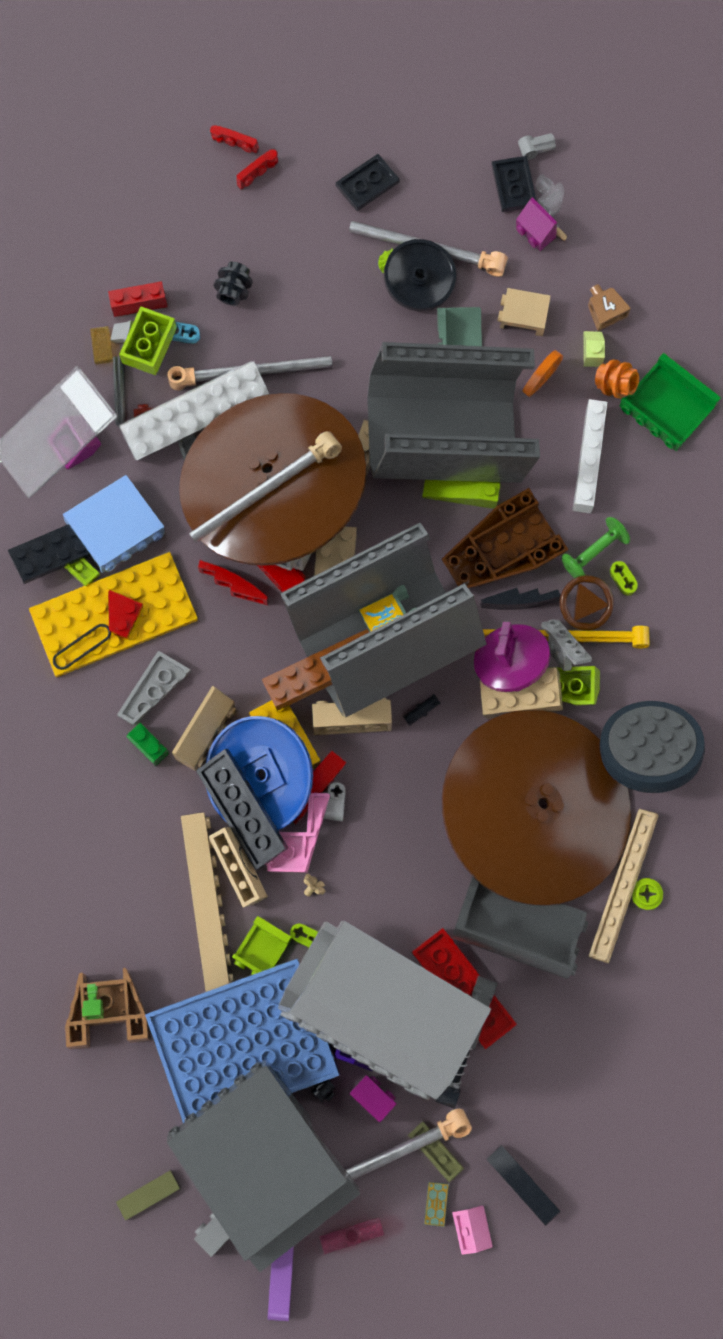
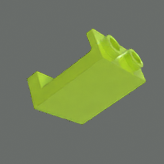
(261, 947)

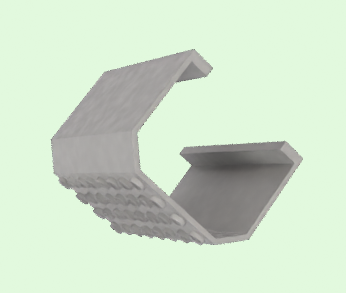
(383, 1009)

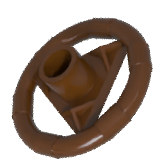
(586, 602)

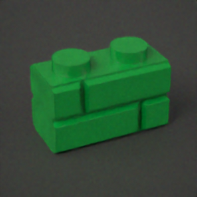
(147, 744)

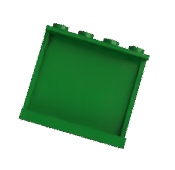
(670, 402)

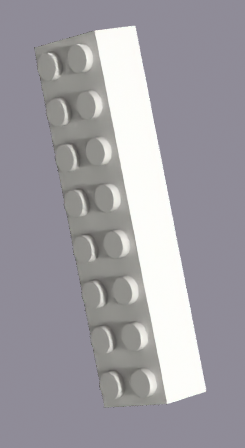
(191, 410)

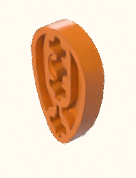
(543, 373)

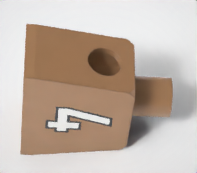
(607, 307)

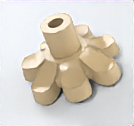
(313, 885)

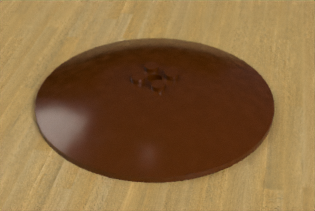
(298, 514)
(497, 818)

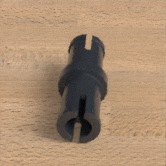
(421, 710)

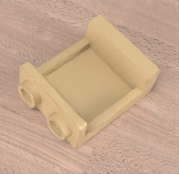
(524, 310)

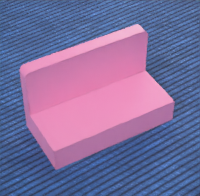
(472, 1230)

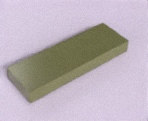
(438, 1155)
(148, 1195)

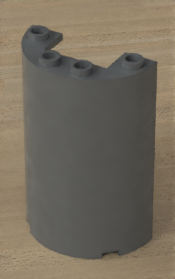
(522, 932)

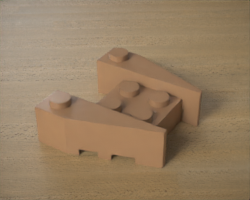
(120, 1005)

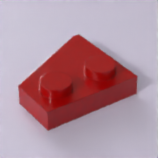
(122, 614)

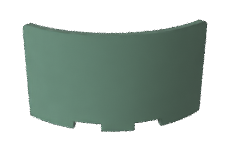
(459, 326)

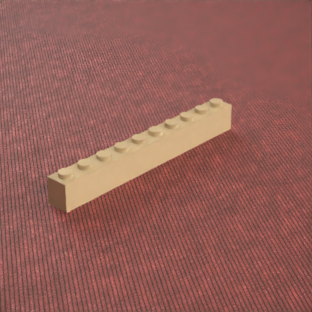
(206, 901)

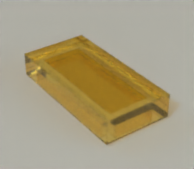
(101, 345)

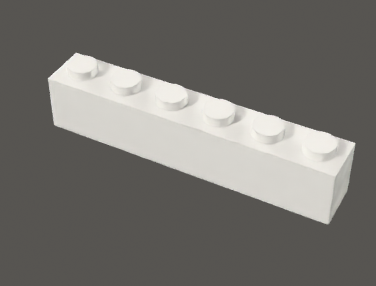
(590, 456)

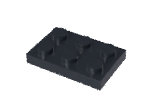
(367, 182)
(513, 183)

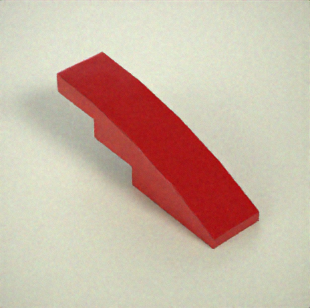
(239, 587)
(324, 776)

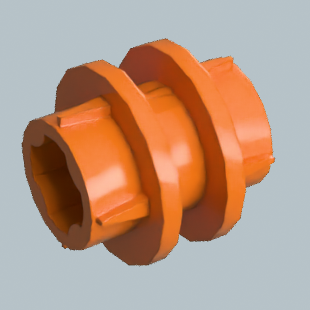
(617, 379)

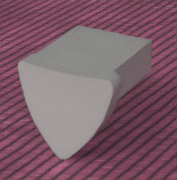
(120, 331)

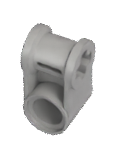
(335, 805)

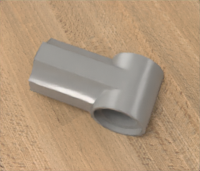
(533, 146)

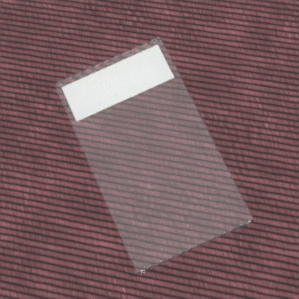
(54, 431)

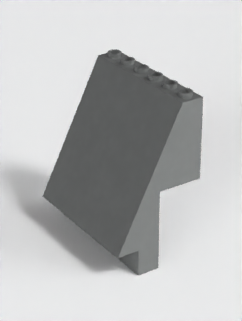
(261, 1166)

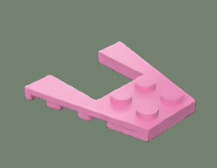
(302, 844)

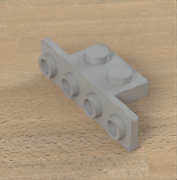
(564, 646)

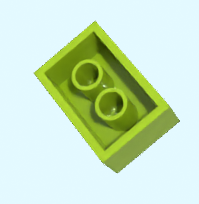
(148, 341)

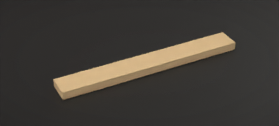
(623, 886)

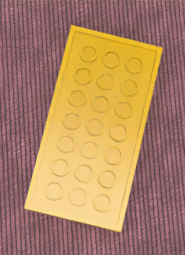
(71, 615)

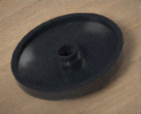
(419, 275)

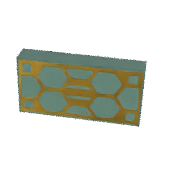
(436, 1204)

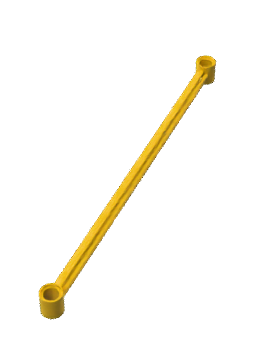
(638, 636)

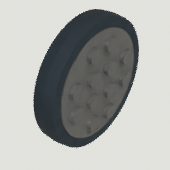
(652, 746)

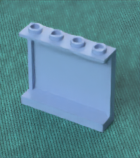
(114, 523)

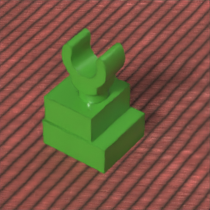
(92, 1008)

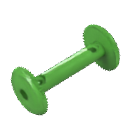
(616, 528)

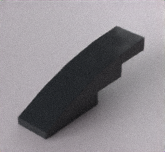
(513, 600)
(523, 1185)

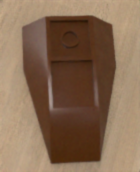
(504, 544)

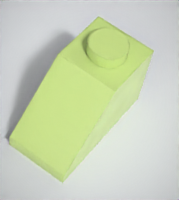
(593, 348)

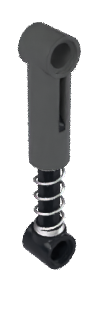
(484, 993)

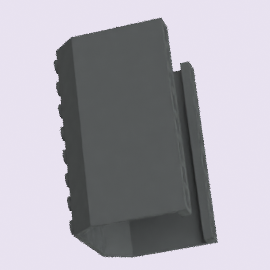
(447, 413)
(399, 652)

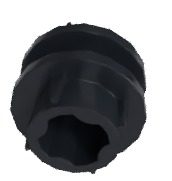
(233, 283)

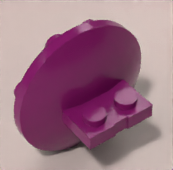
(512, 658)

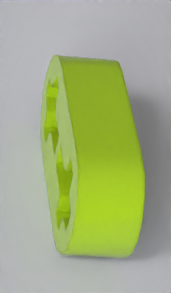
(627, 575)
(306, 930)

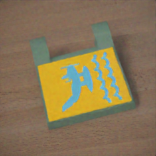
(384, 609)

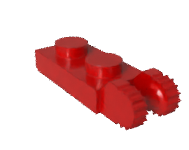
(234, 138)
(257, 168)

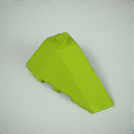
(463, 492)
(580, 685)

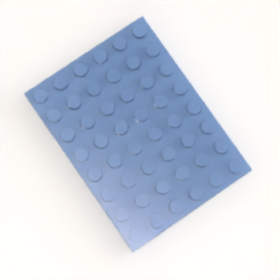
(227, 1031)

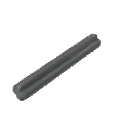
(119, 398)

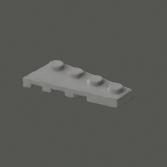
(155, 683)

